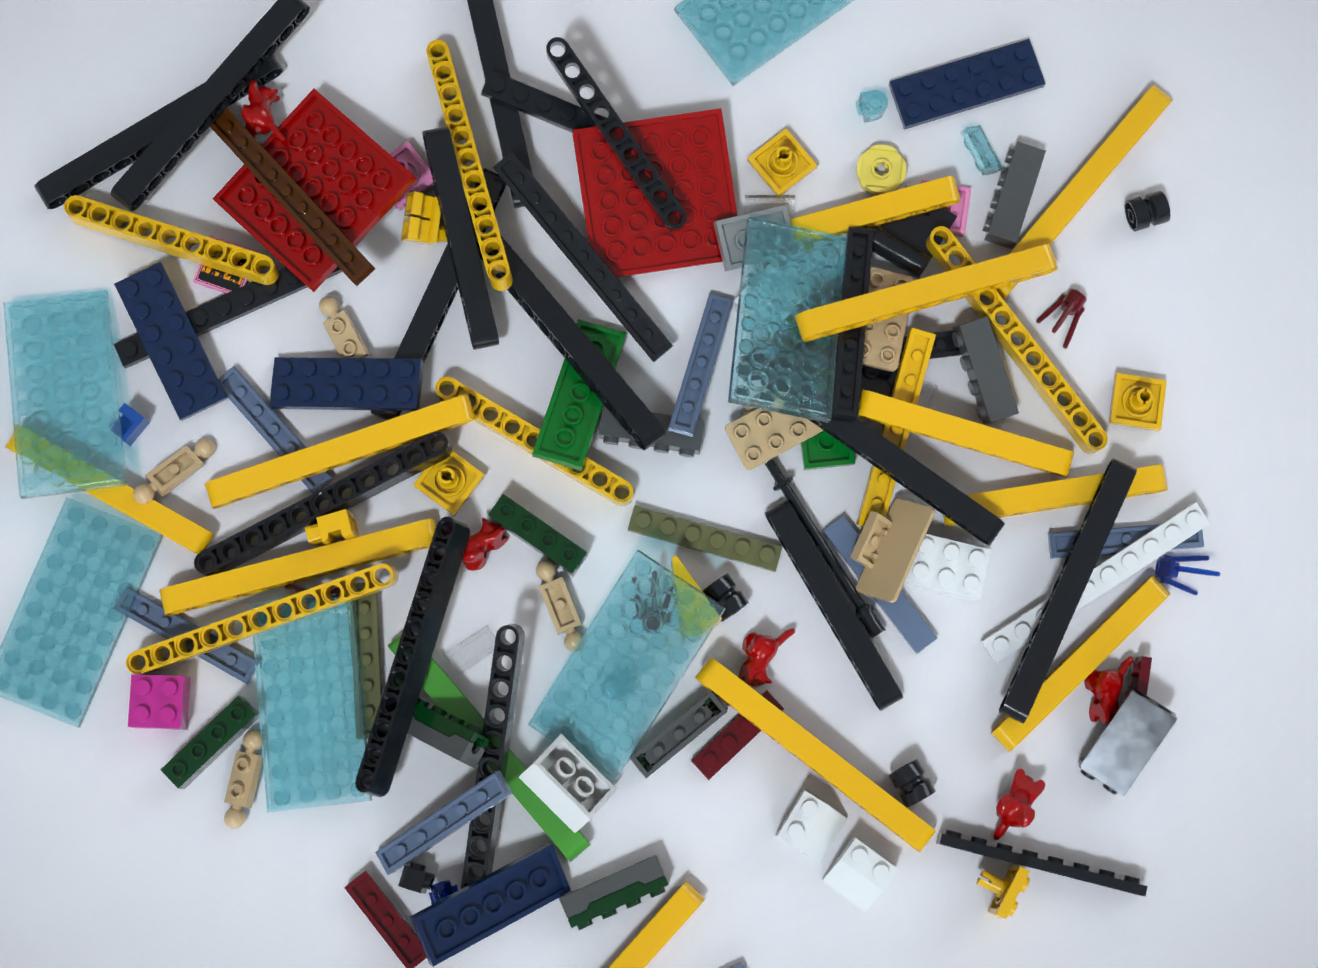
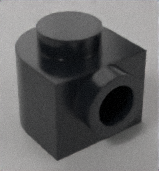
(416, 878)

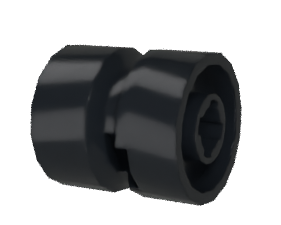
(1151, 209)
(724, 593)
(912, 783)

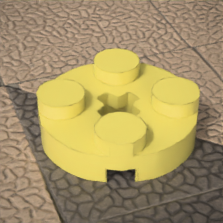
(872, 158)

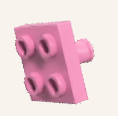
(415, 164)

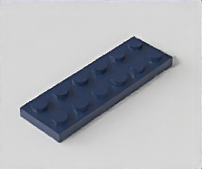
(966, 84)
(170, 341)
(346, 384)
(490, 904)

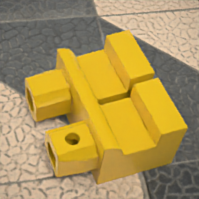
(422, 220)
(332, 527)

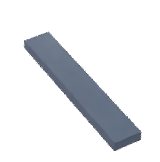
(700, 365)
(267, 422)
(1118, 539)
(901, 612)
(225, 658)
(444, 822)

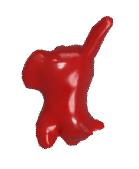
(259, 114)
(486, 540)
(760, 652)
(1106, 689)
(1015, 807)

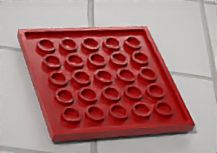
(695, 166)
(336, 168)

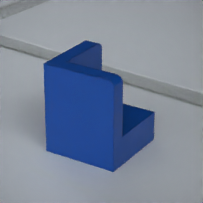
(131, 424)

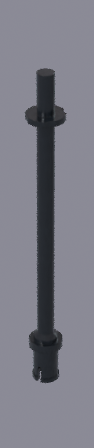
(863, 610)

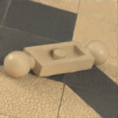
(342, 330)
(174, 471)
(559, 604)
(243, 779)

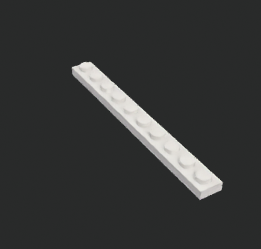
(1104, 576)

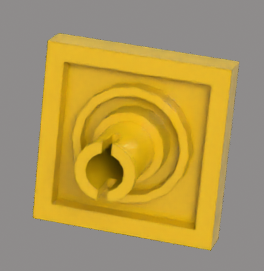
(782, 162)
(1137, 402)
(449, 482)
(1005, 889)

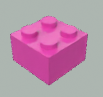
(159, 702)

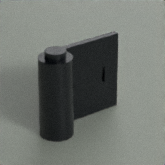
(905, 239)

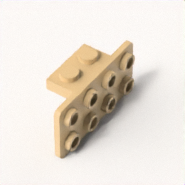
(885, 338)
(766, 434)
(890, 547)

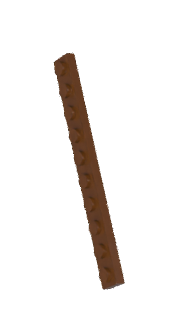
(292, 198)

